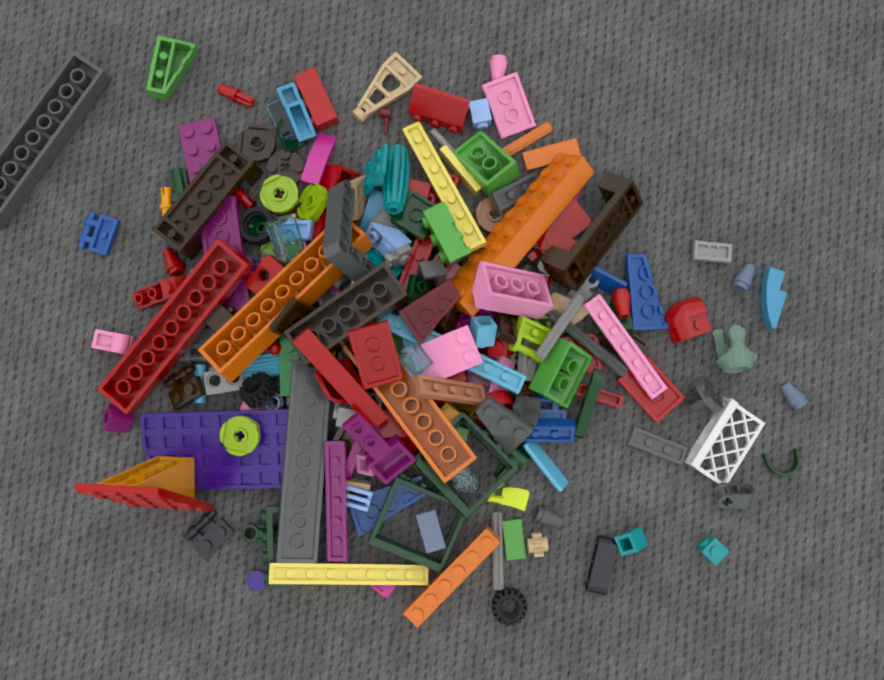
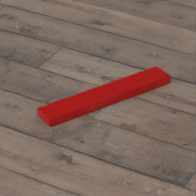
(339, 377)

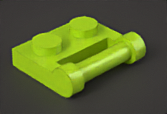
(530, 332)

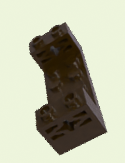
(205, 197)
(621, 206)

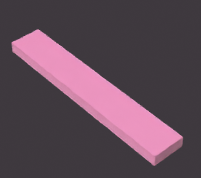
(625, 346)

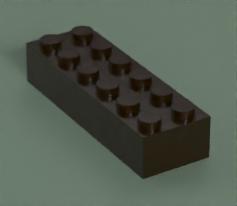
(356, 306)

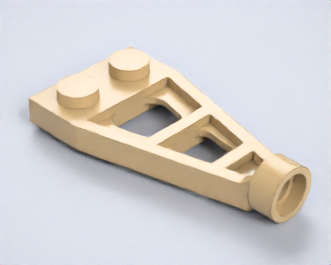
(402, 72)

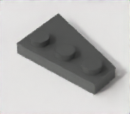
(503, 424)

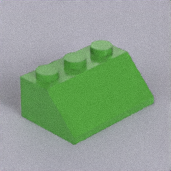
(561, 373)

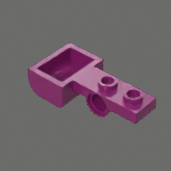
(386, 457)

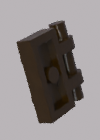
(187, 392)

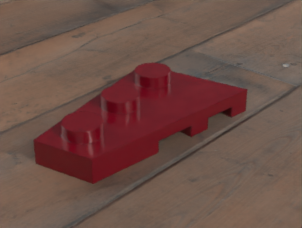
(427, 310)

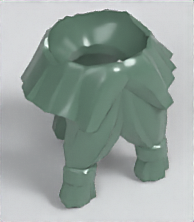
(738, 356)

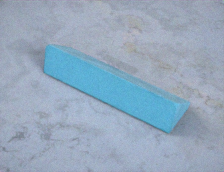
(546, 465)

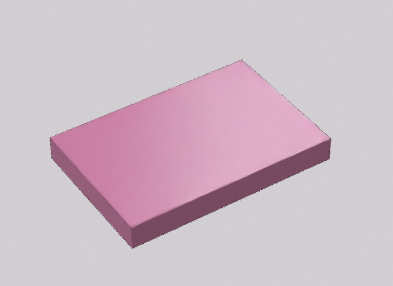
(508, 105)

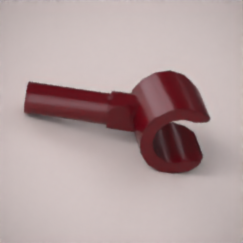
(385, 113)

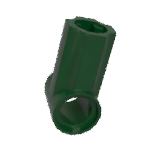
(179, 182)
(519, 456)
(258, 528)

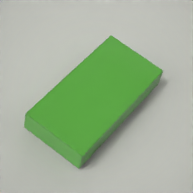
(513, 539)

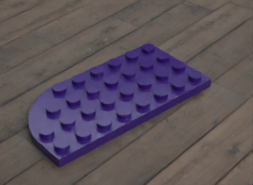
(198, 436)

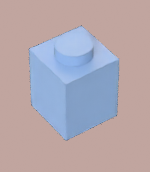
(480, 114)

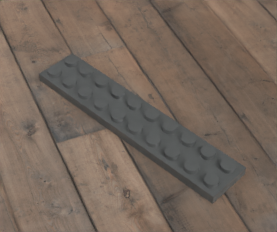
(302, 468)

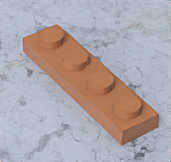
(449, 390)

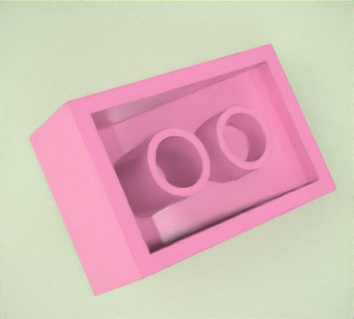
(452, 353)

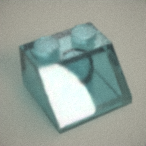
(285, 237)

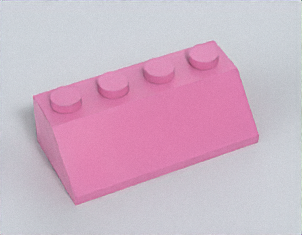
(511, 291)

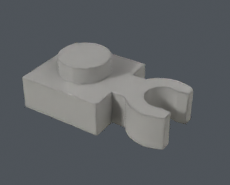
(399, 257)
(584, 290)

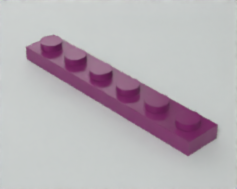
(336, 500)

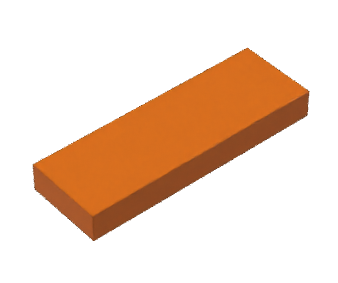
(543, 156)

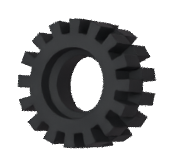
(257, 390)
(514, 617)

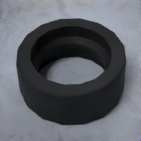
(245, 220)

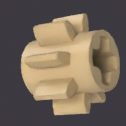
(537, 544)

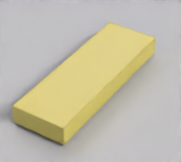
(460, 170)

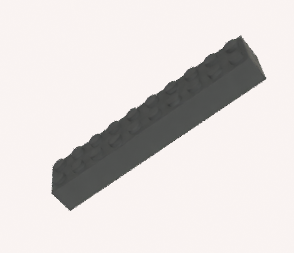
(47, 130)

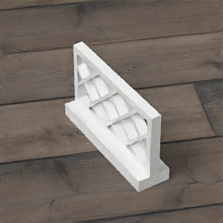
(713, 431)

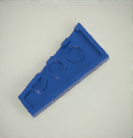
(644, 304)
(402, 498)

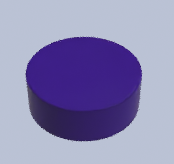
(256, 580)

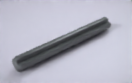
(591, 345)

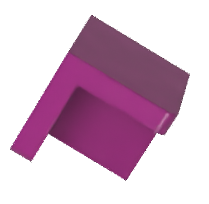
(116, 420)

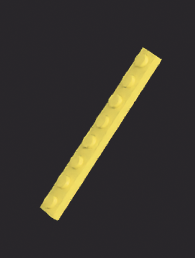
(444, 185)
(347, 574)

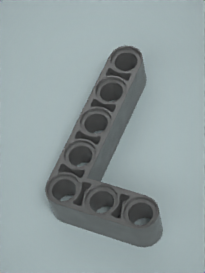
(338, 233)

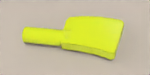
(512, 497)

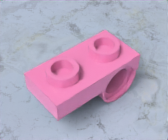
(112, 341)

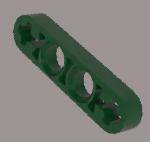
(588, 402)

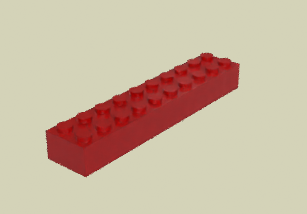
(175, 326)

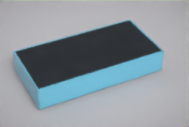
(277, 113)

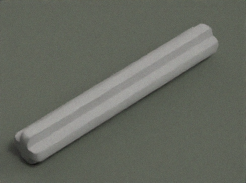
(559, 326)
(497, 553)

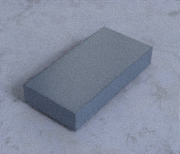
(430, 530)

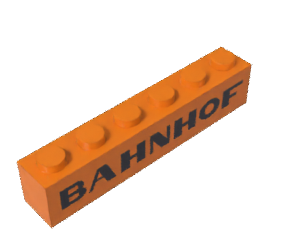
(452, 575)

